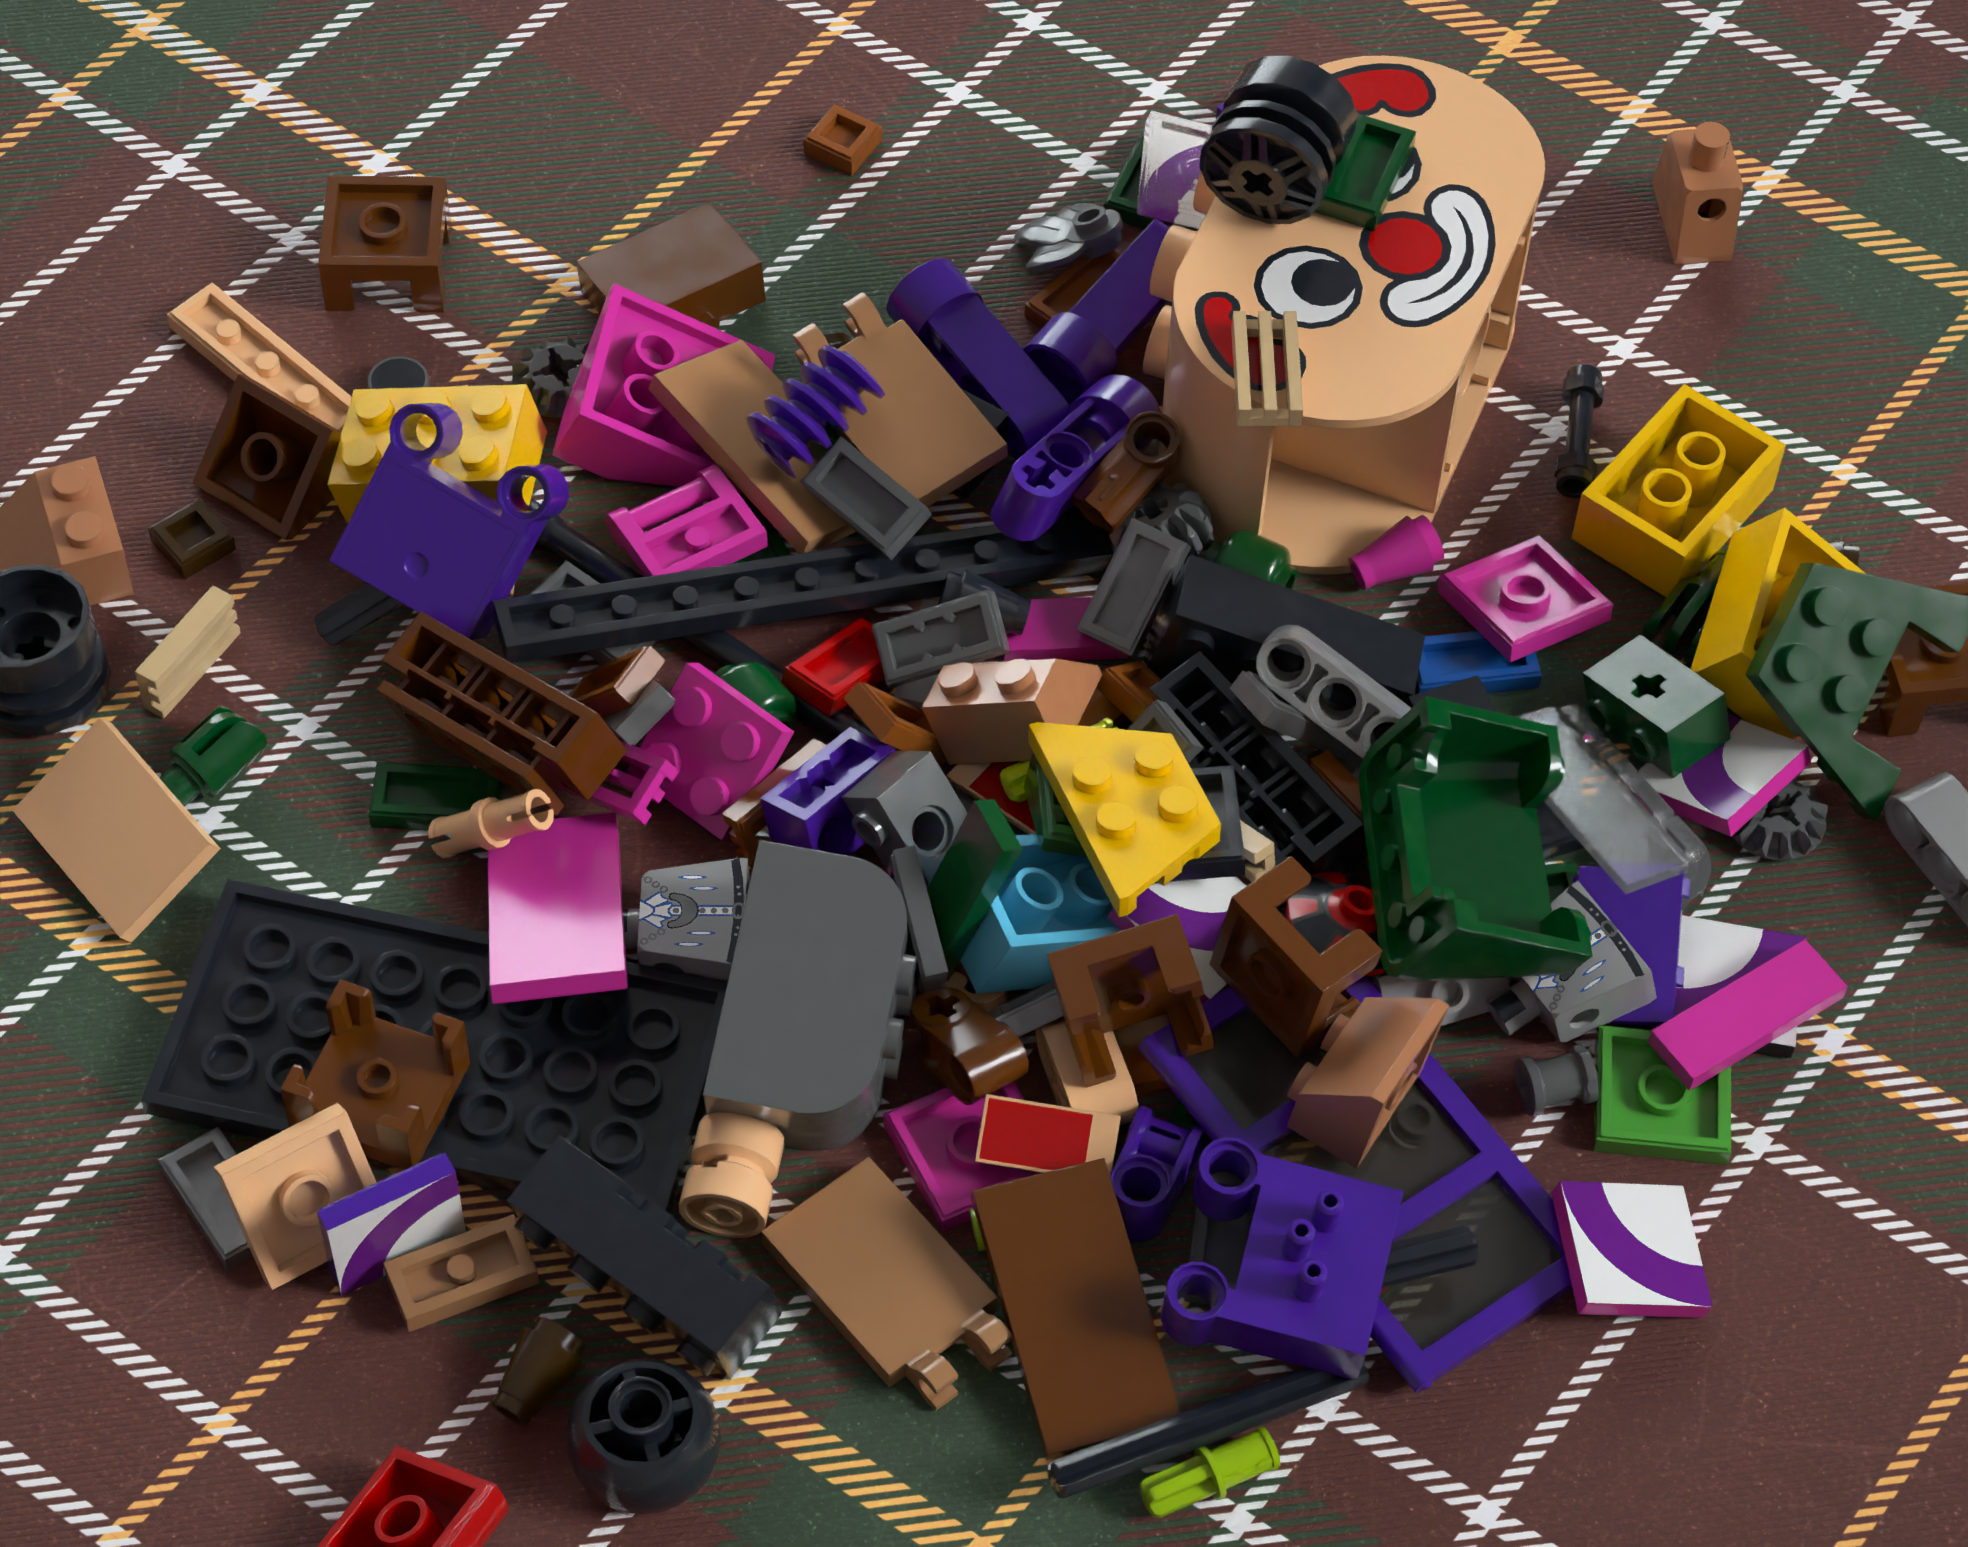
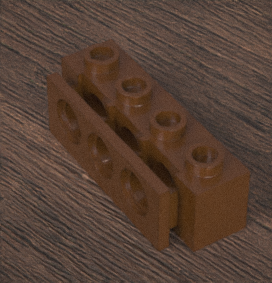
(510, 705)

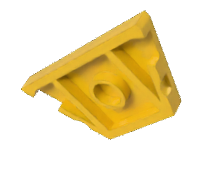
(1127, 803)

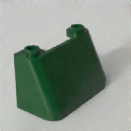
(1461, 847)

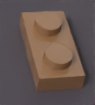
(461, 1273)

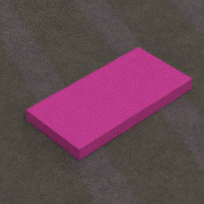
(557, 912)

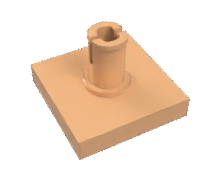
(284, 1184)

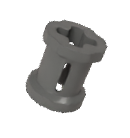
(1556, 1080)

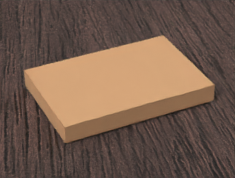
(116, 830)

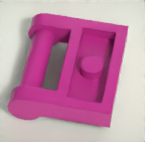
(696, 540)

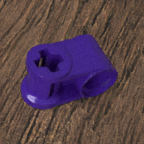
(1154, 1165)

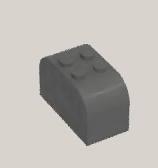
(813, 997)

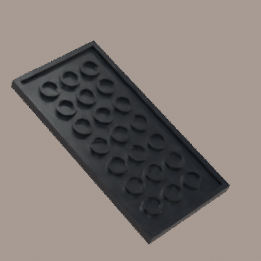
(599, 1068)

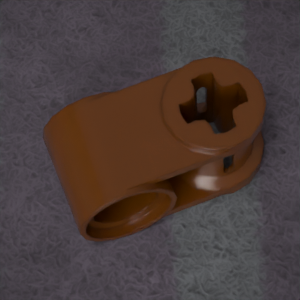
(966, 1045)

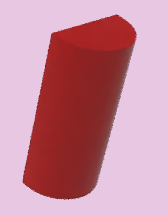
(419, 1505)

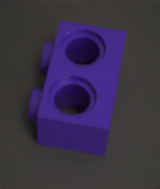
(809, 804)

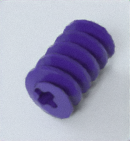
(812, 407)

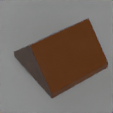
(269, 459)

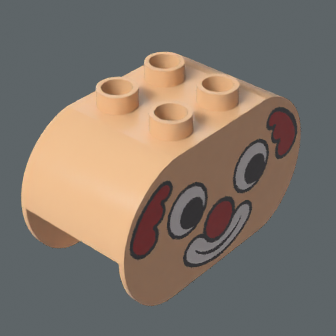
(1390, 322)

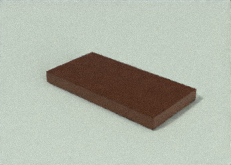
(1074, 1306)

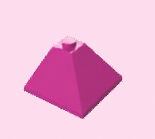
(612, 417)

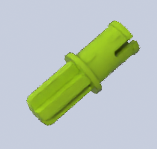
(1209, 1473)

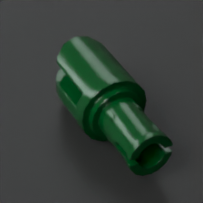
(1690, 605)
(212, 755)

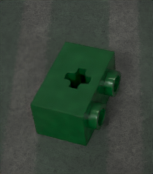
(1656, 706)

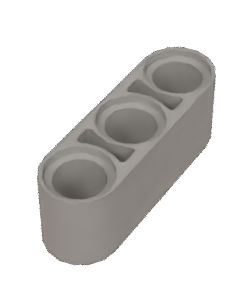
(1321, 668)
(1933, 830)

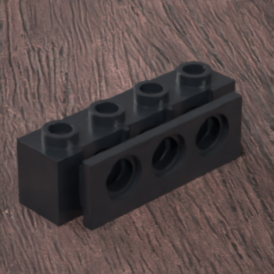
(1273, 783)

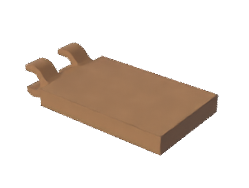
(925, 424)
(888, 1281)

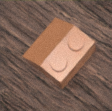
(66, 524)
(987, 707)
(1364, 1073)

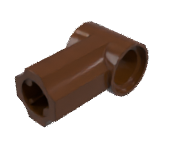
(1127, 474)

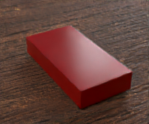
(835, 667)

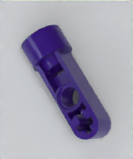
(1085, 342)
(977, 350)
(1057, 465)

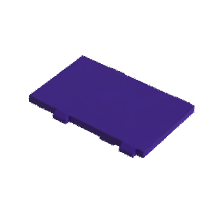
(1652, 926)

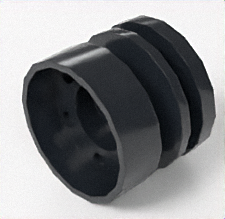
(1278, 139)
(49, 652)

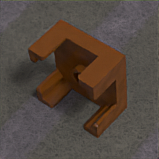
(384, 233)
(1922, 676)
(1279, 970)
(1125, 982)
(382, 1075)

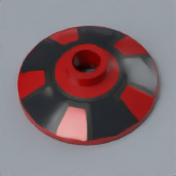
(1332, 909)

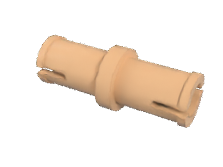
(491, 823)

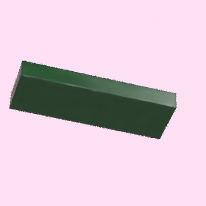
(971, 877)

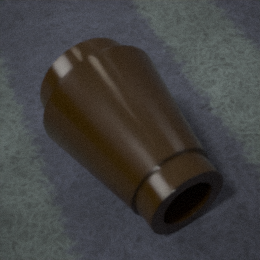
(537, 1369)

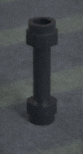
(1582, 393)

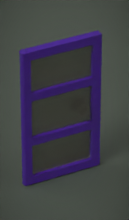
(1431, 1149)

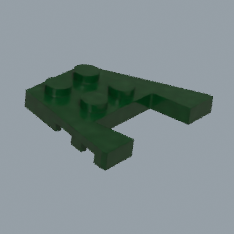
(1829, 656)

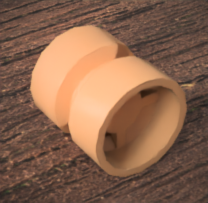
(731, 1175)

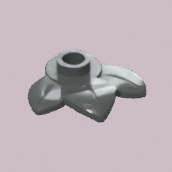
(1074, 232)

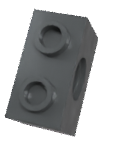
(905, 791)

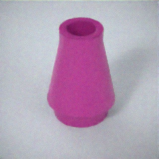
(1398, 553)

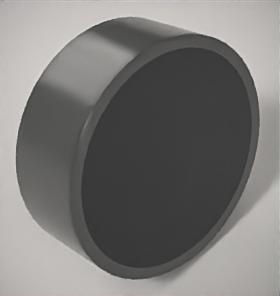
(398, 373)

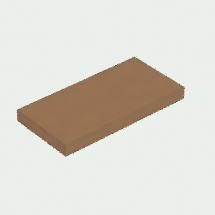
(711, 403)

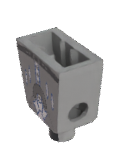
(690, 917)
(1593, 994)

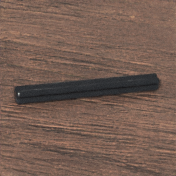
(1196, 1428)

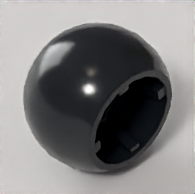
(647, 1475)

